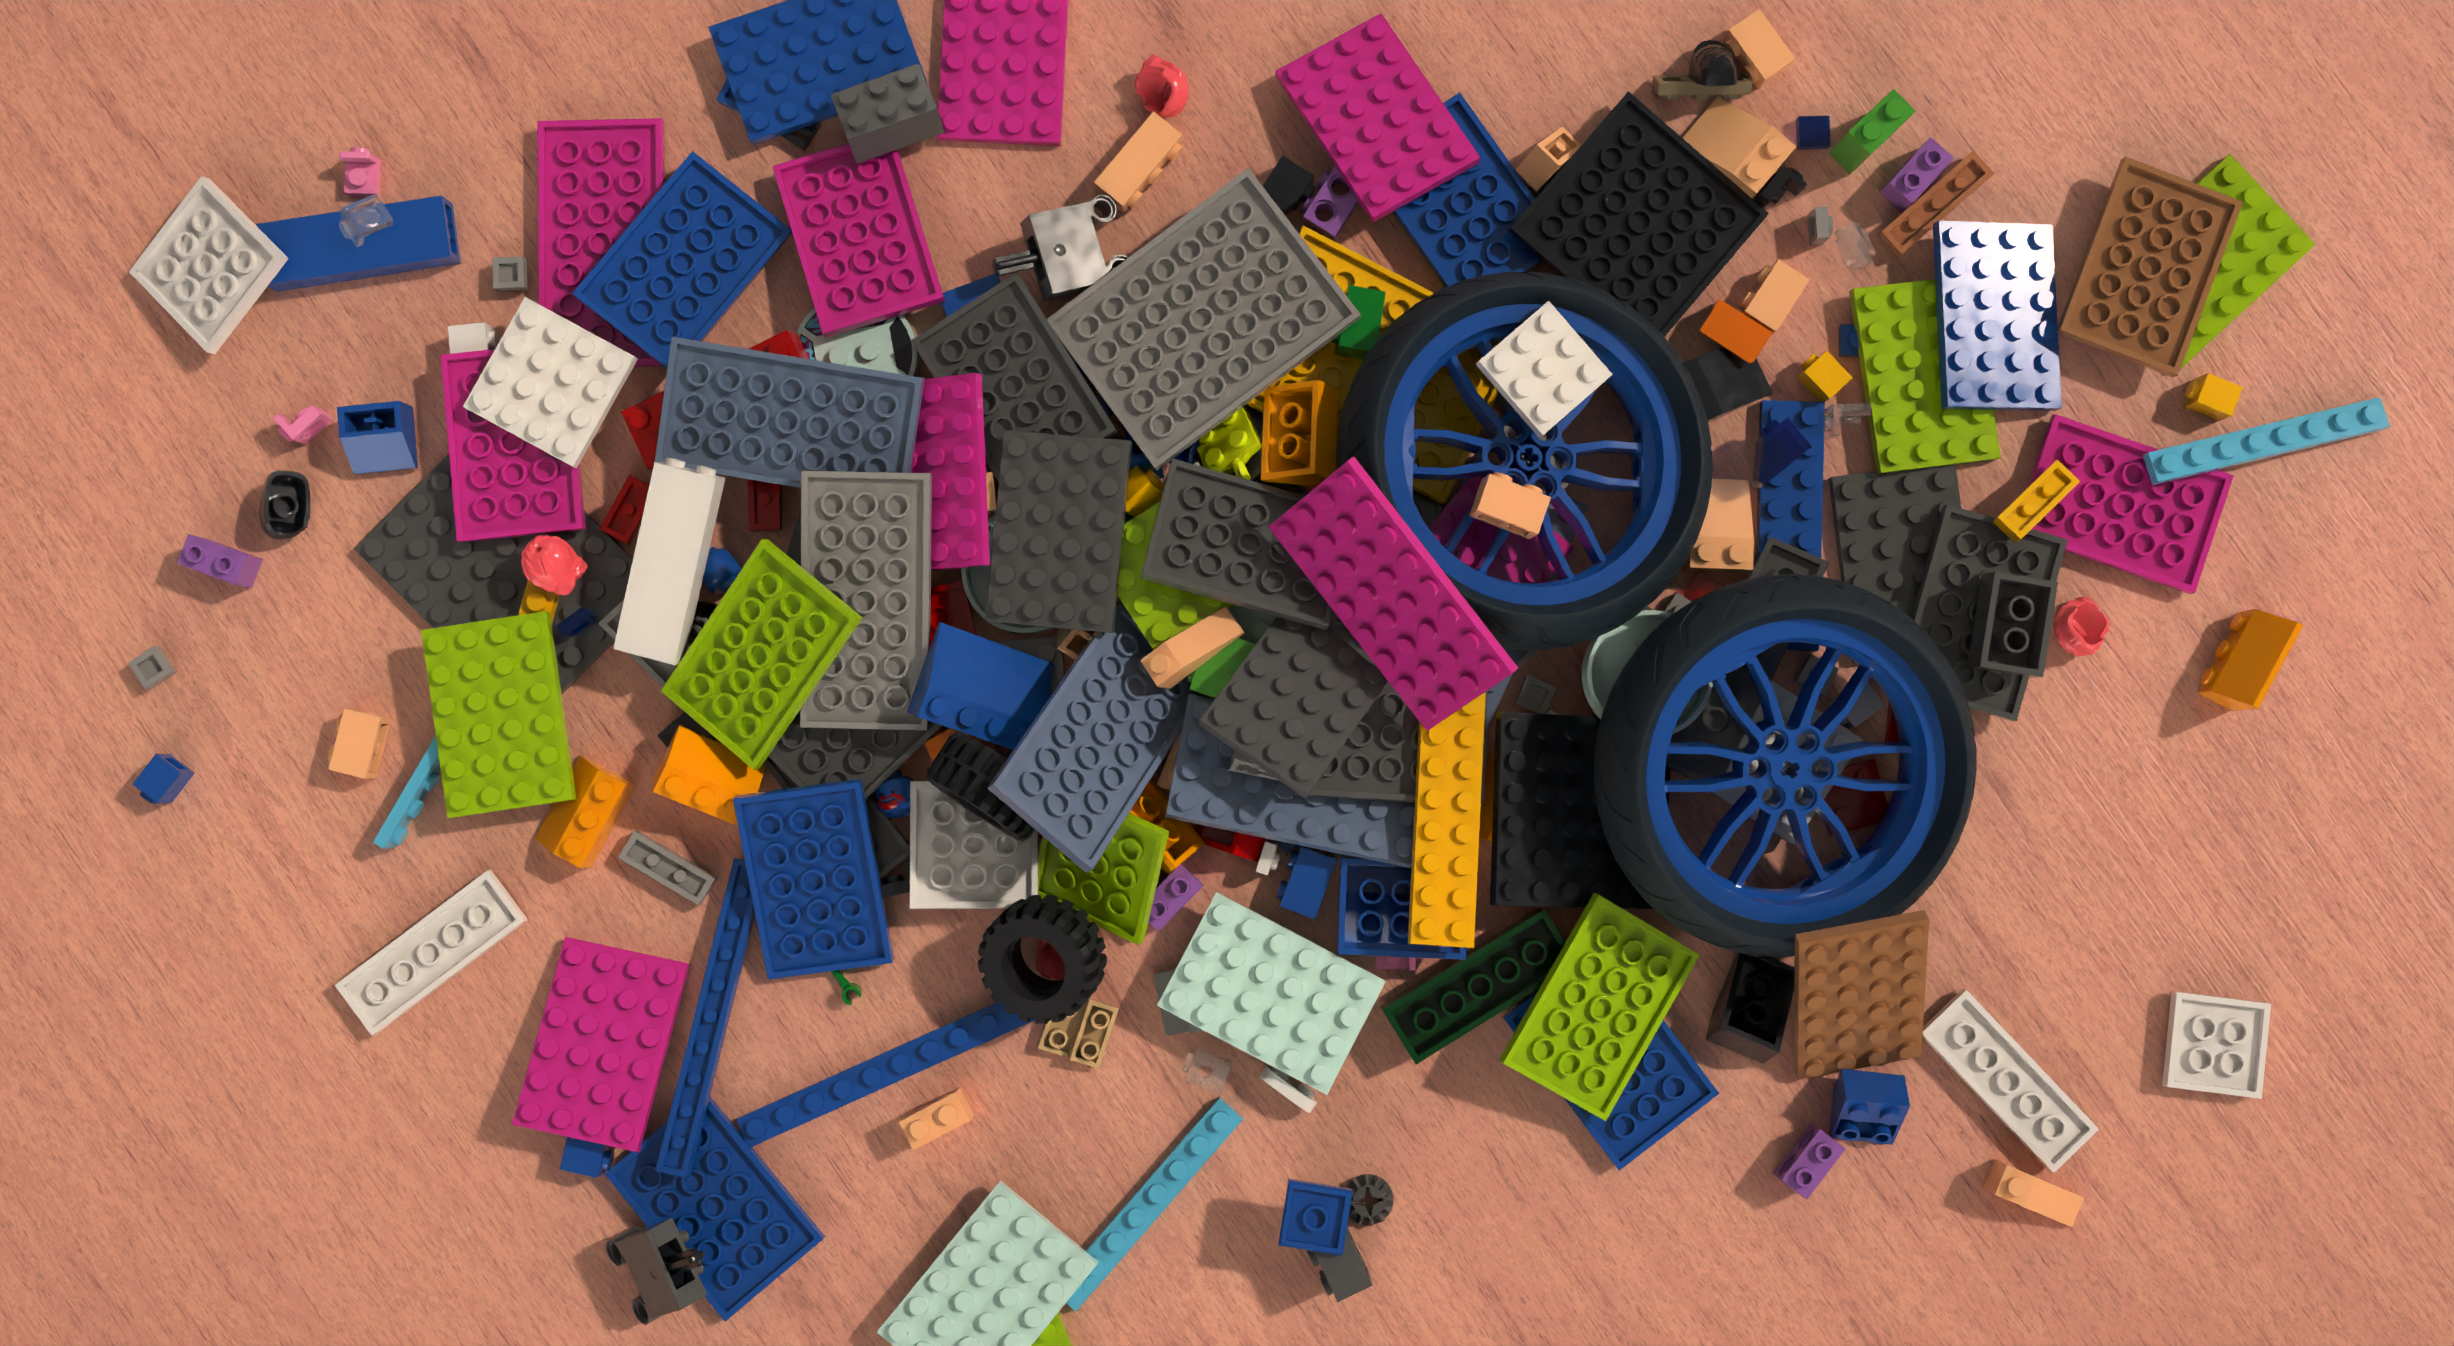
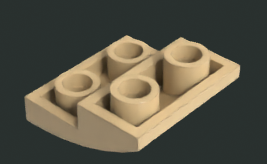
(1082, 1035)

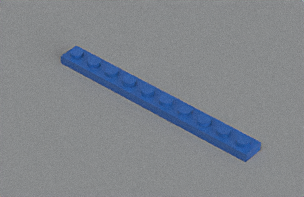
(708, 1026)
(877, 1073)

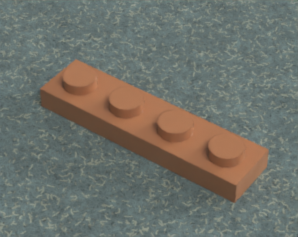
(1936, 203)

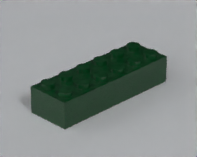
(1475, 988)

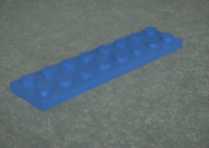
(1793, 500)

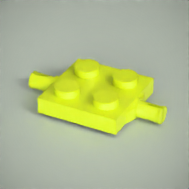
(1231, 444)

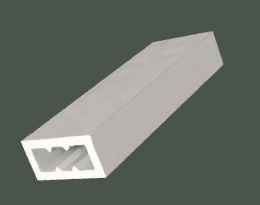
(669, 561)

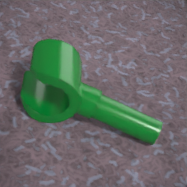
(846, 985)

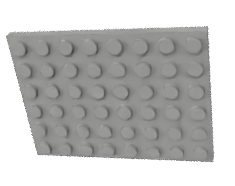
(1203, 318)

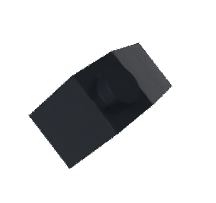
(1289, 185)

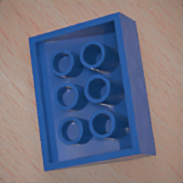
(980, 687)
(1376, 912)

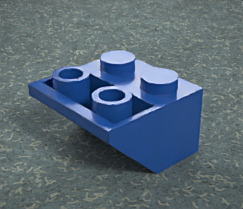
(378, 436)
(1868, 1106)

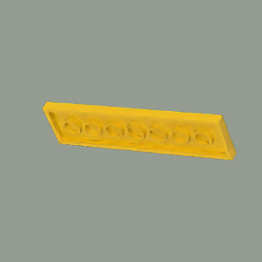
(1447, 829)

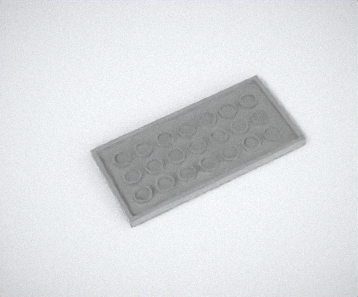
(872, 549)

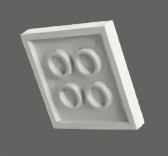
(1543, 369)
(2216, 1044)

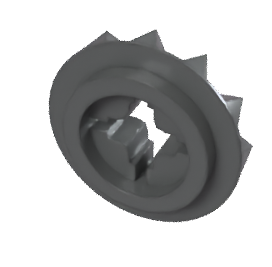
(1378, 1188)

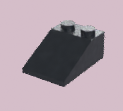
(1726, 382)
(1753, 1007)

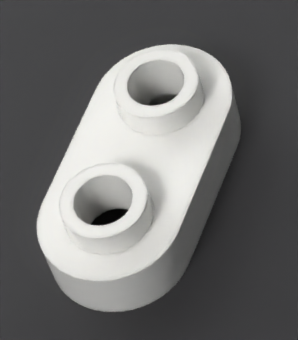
(1300, 1095)

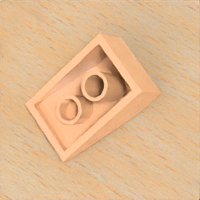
(1739, 145)
(1727, 531)

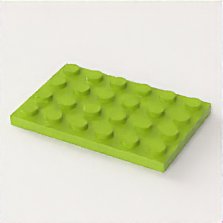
(2256, 256)
(1902, 383)
(761, 654)
(498, 714)
(1599, 1007)

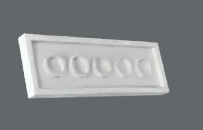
(431, 952)
(2008, 1080)

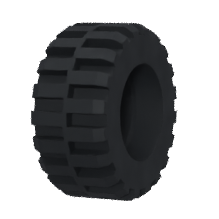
(964, 773)
(1017, 984)

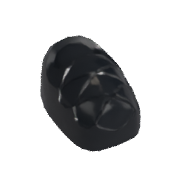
(1713, 65)
(284, 504)

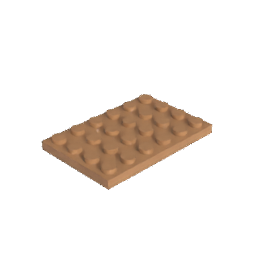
(2149, 267)
(1859, 994)

